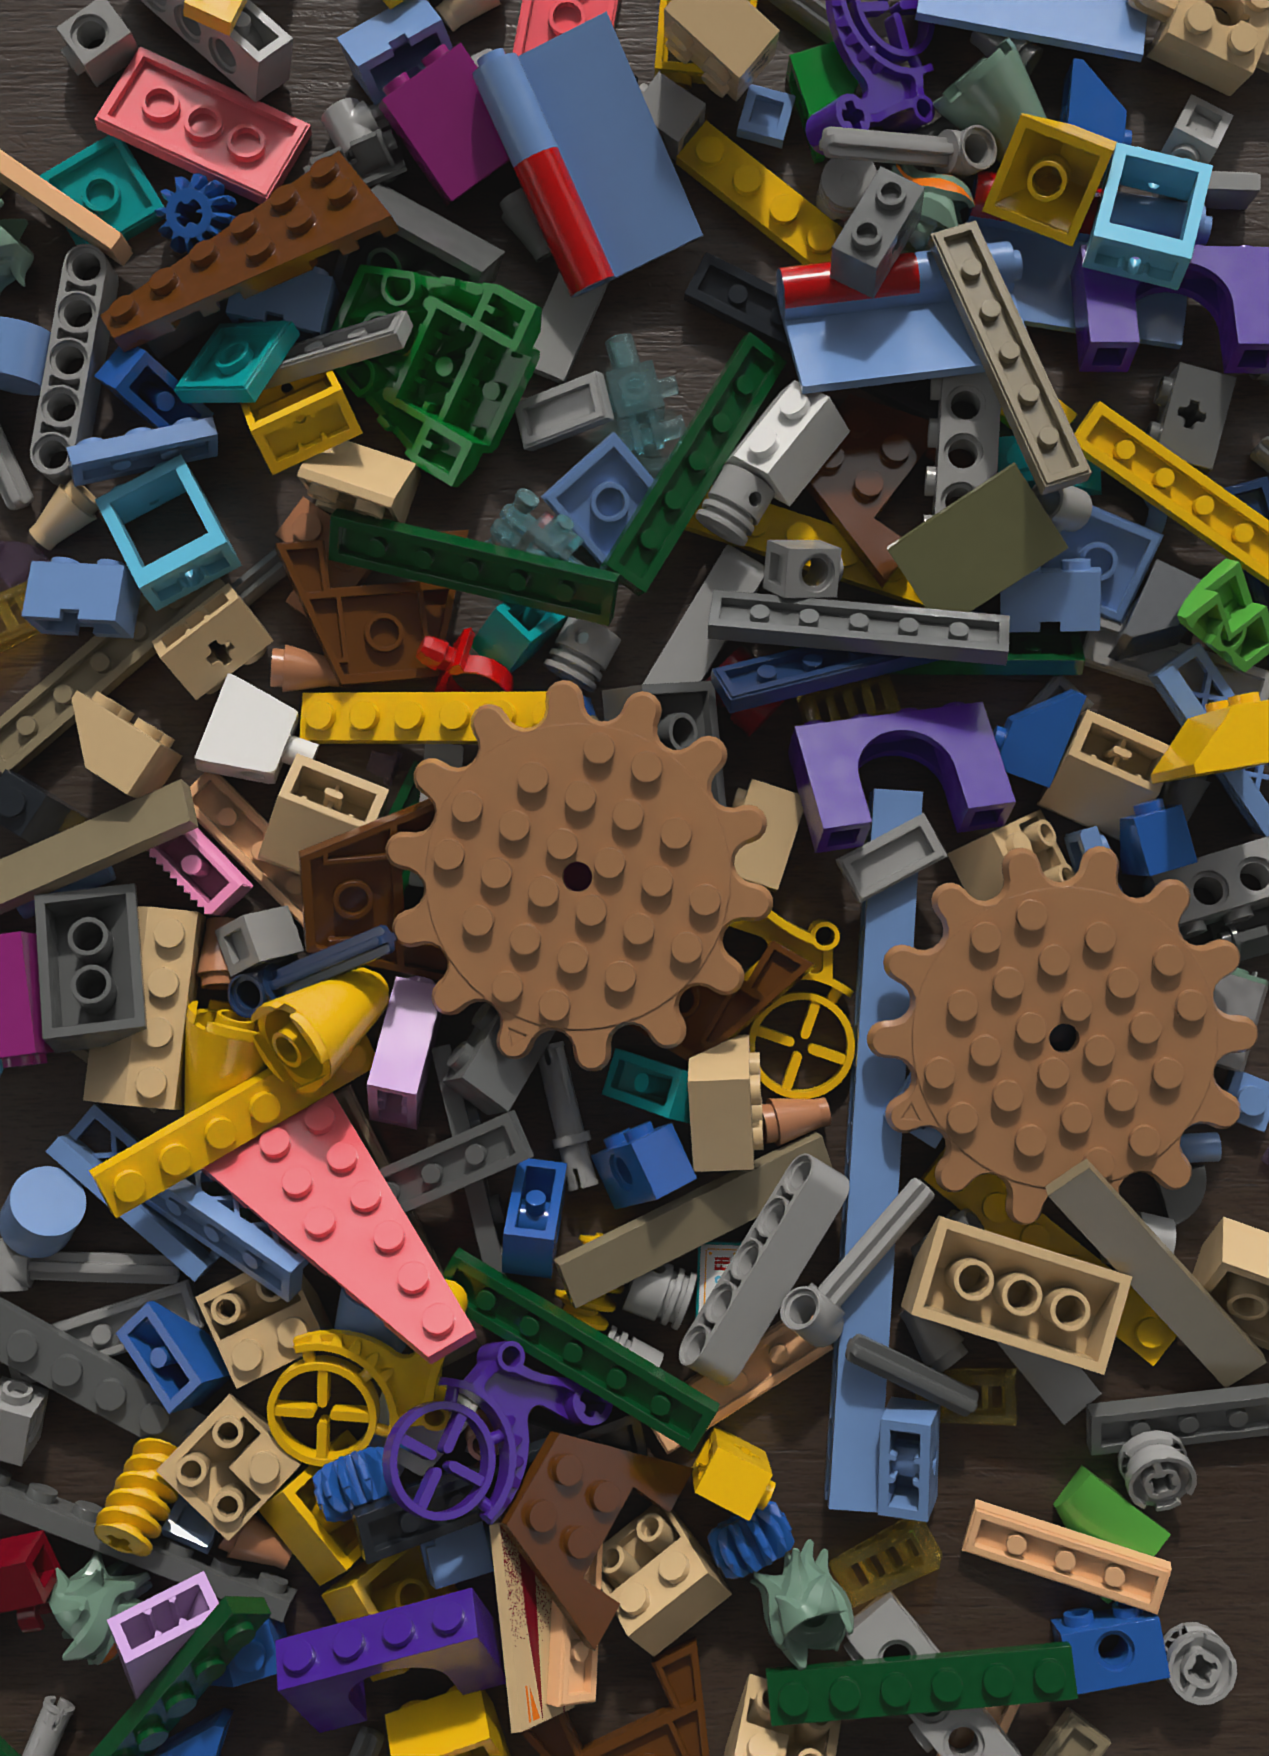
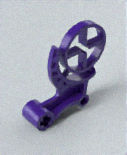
(891, 93)
(506, 1395)

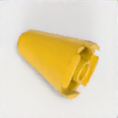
(319, 1026)
(217, 1052)

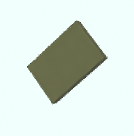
(978, 544)

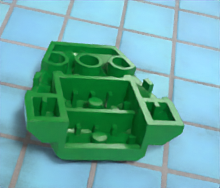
(459, 368)

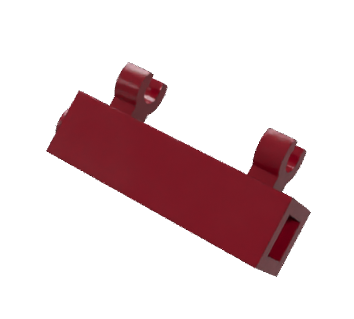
(27, 1578)

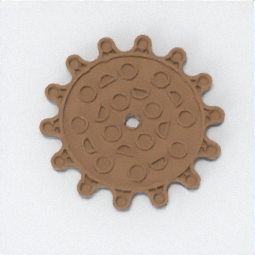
(656, 863)
(1045, 960)

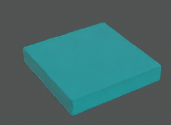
(108, 185)
(237, 362)

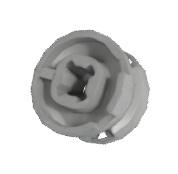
(1156, 1470)
(1199, 1664)

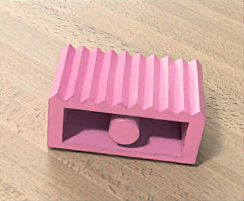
(202, 872)

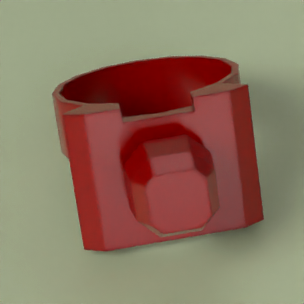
(456, 660)

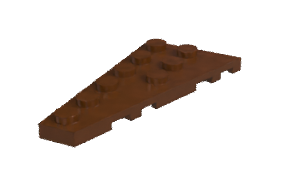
(257, 251)

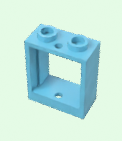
(1161, 257)
(167, 577)

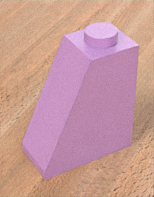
(404, 1054)
(158, 1627)

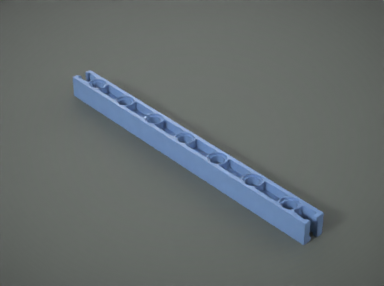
(873, 1175)

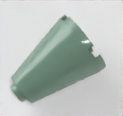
(992, 96)

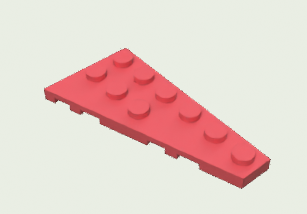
(336, 1210)

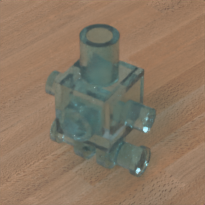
(638, 397)
(543, 536)

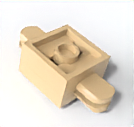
(1209, 43)

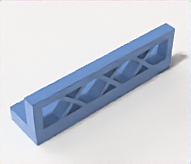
(1184, 705)
(158, 1230)
(230, 1235)

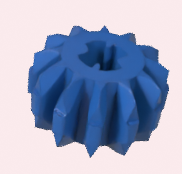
(194, 196)
(350, 1483)
(750, 1545)

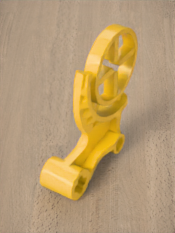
(820, 954)
(403, 1378)

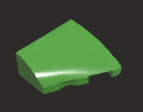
(1226, 617)
(1102, 1512)

